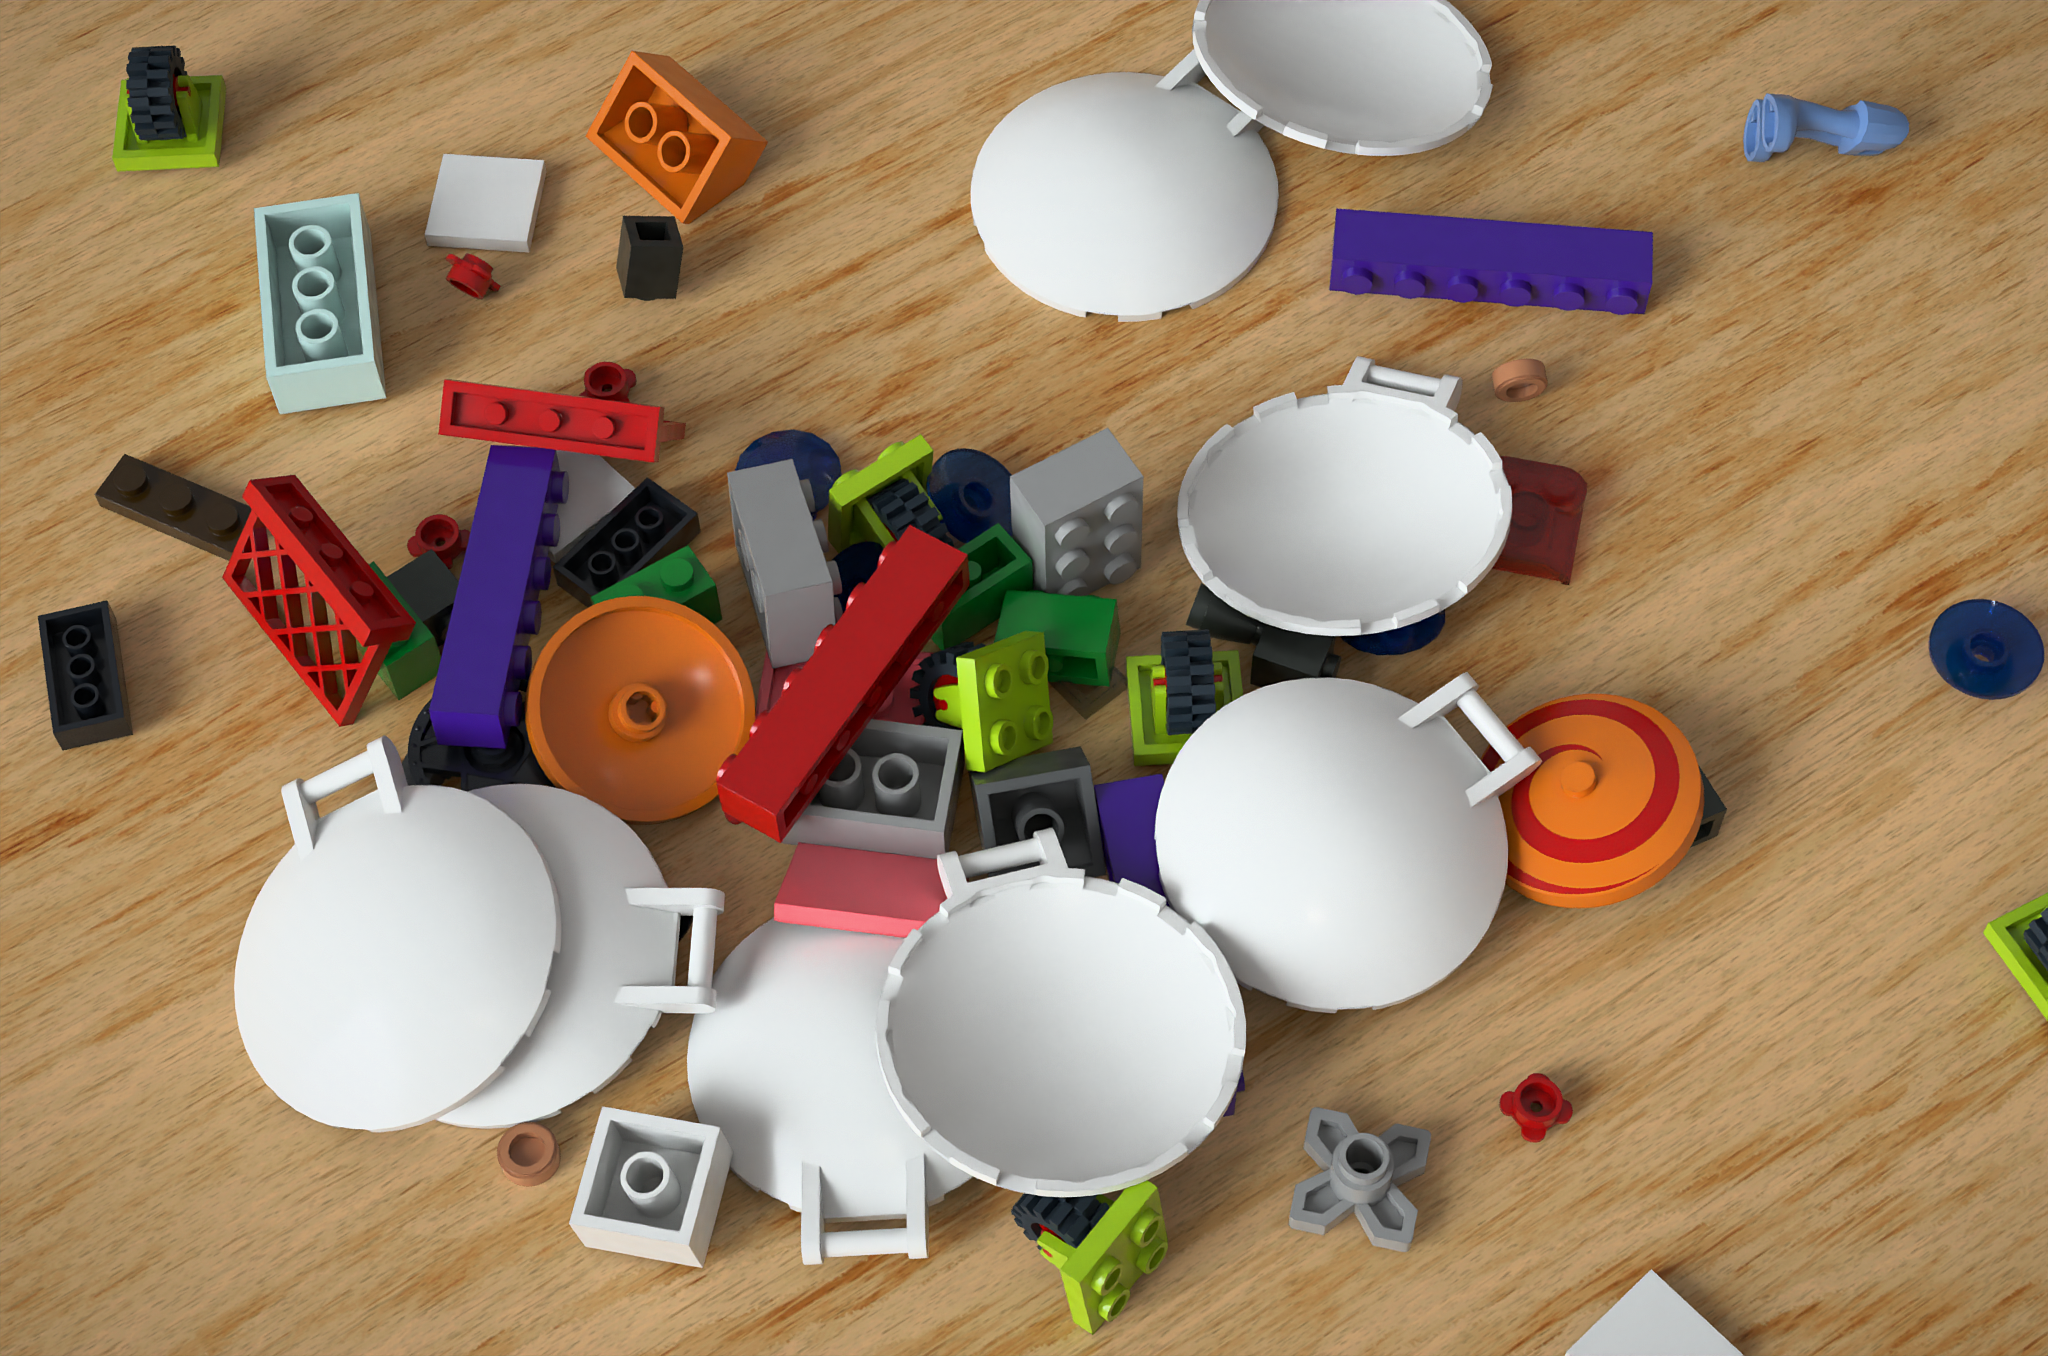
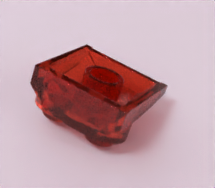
(1544, 519)

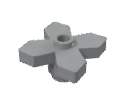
(1360, 1178)

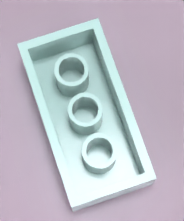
(319, 304)

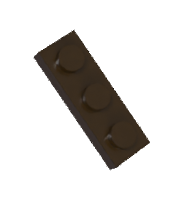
(174, 506)

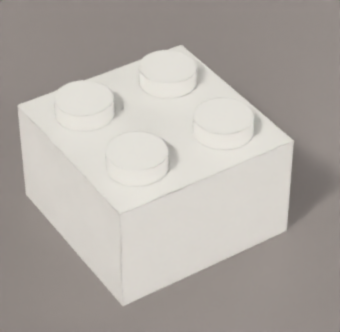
(651, 1187)

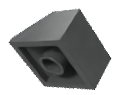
(1038, 795)

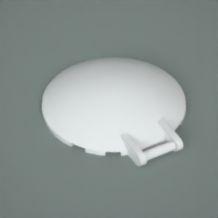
(1348, 70)
(1125, 194)
(1347, 506)
(1339, 838)
(394, 949)
(612, 959)
(1058, 1026)
(803, 1094)

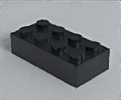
(630, 538)
(84, 675)

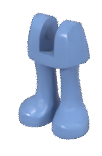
(1855, 130)

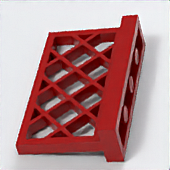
(555, 421)
(332, 575)

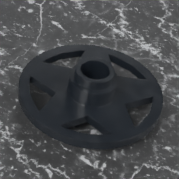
(475, 765)

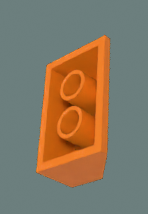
(674, 136)

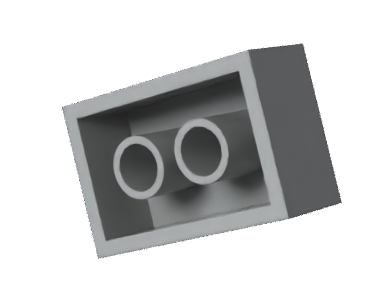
(1080, 516)
(784, 559)
(889, 793)

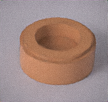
(1519, 380)
(528, 1154)

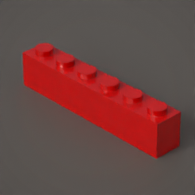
(842, 683)

